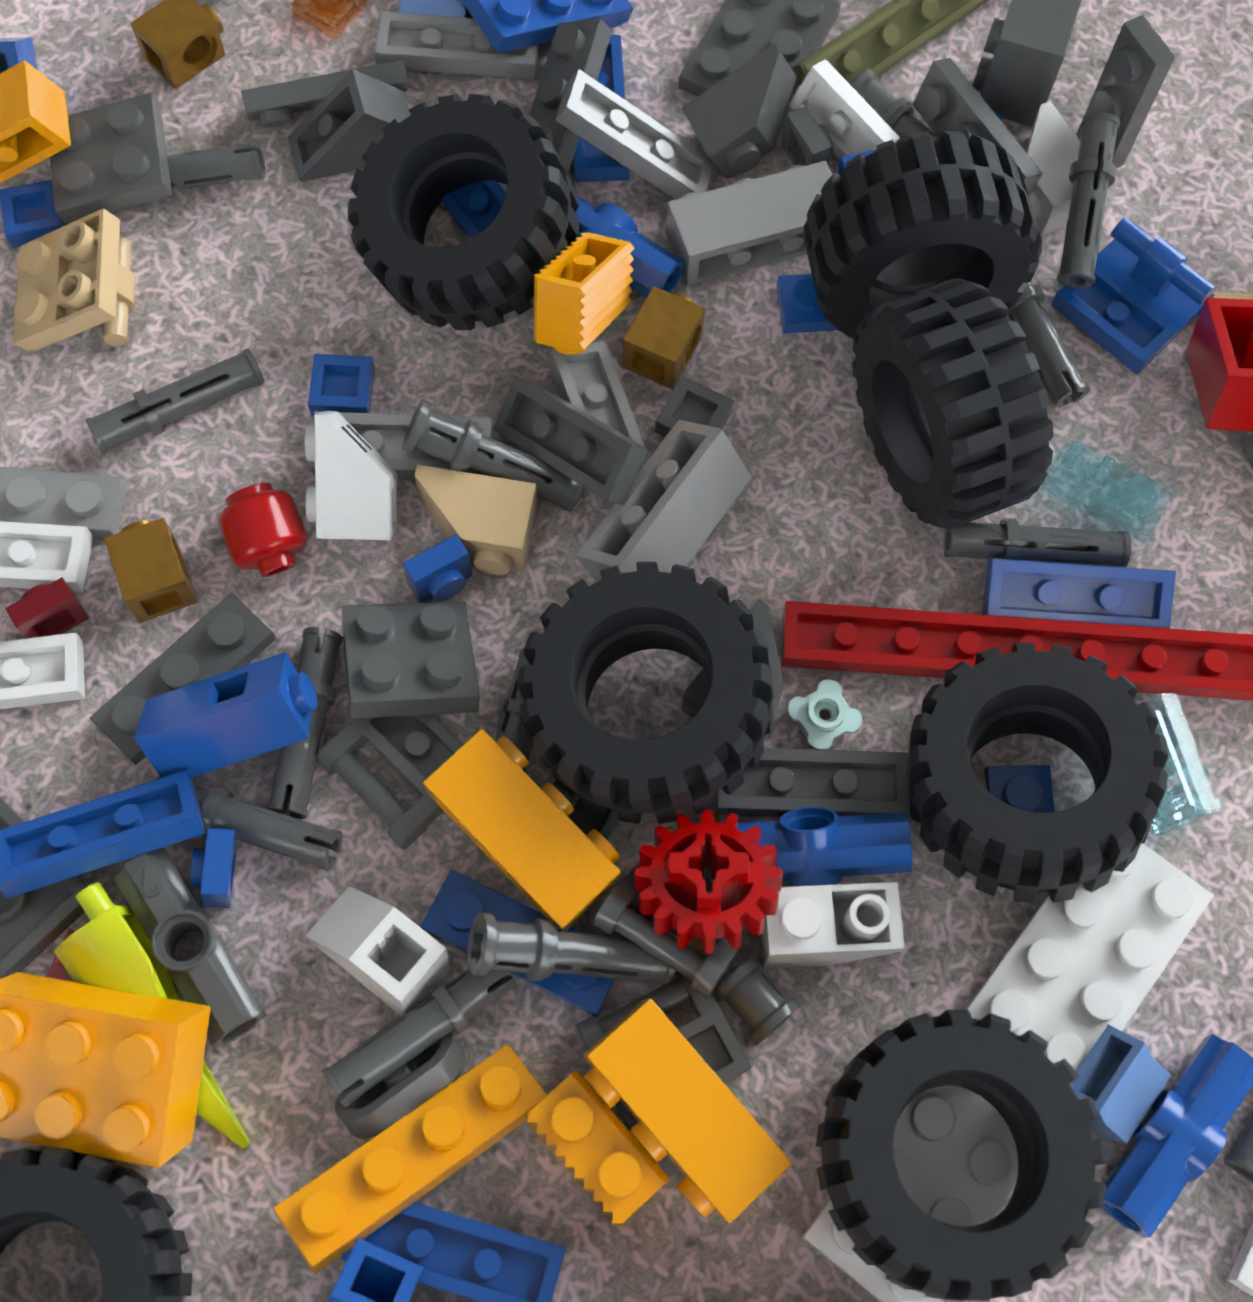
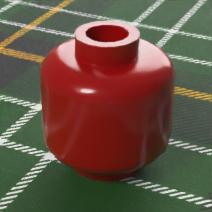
(262, 529)

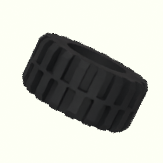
(436, 155)
(917, 220)
(952, 402)
(634, 615)
(1049, 698)
(1050, 1138)
(110, 1207)

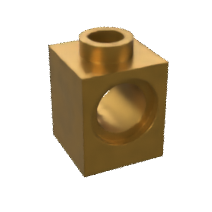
(179, 39)
(663, 337)
(150, 569)

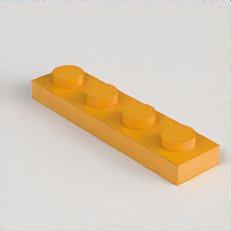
(409, 1158)

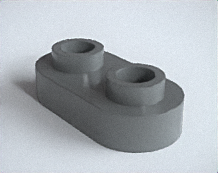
(404, 1089)

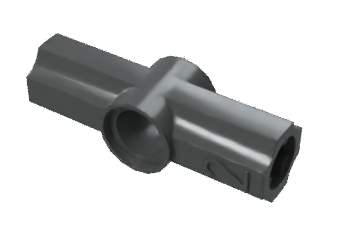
(166, 914)

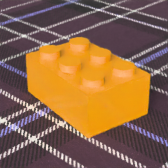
(99, 1068)

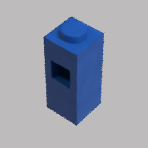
(227, 717)

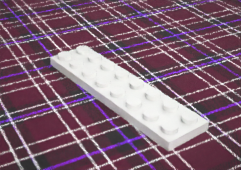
(1065, 981)

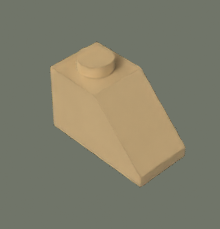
(486, 512)

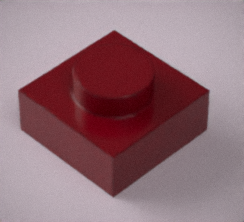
(47, 610)

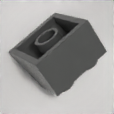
(1026, 56)

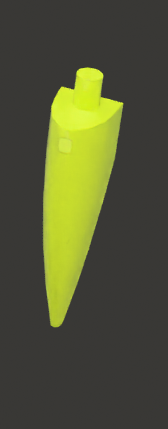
(119, 956)

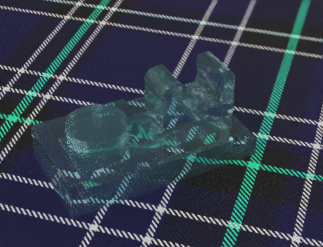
(1107, 490)
(1187, 789)

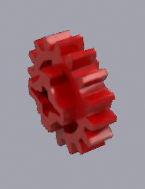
(675, 887)

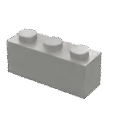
(744, 222)
(670, 504)

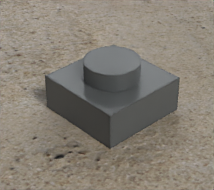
(806, 140)
(694, 404)

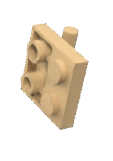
(74, 283)

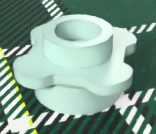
(822, 732)

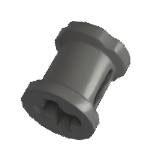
(755, 1000)

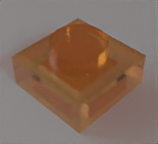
(328, 15)

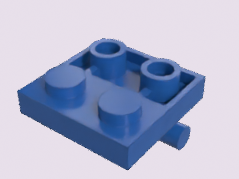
(1138, 297)

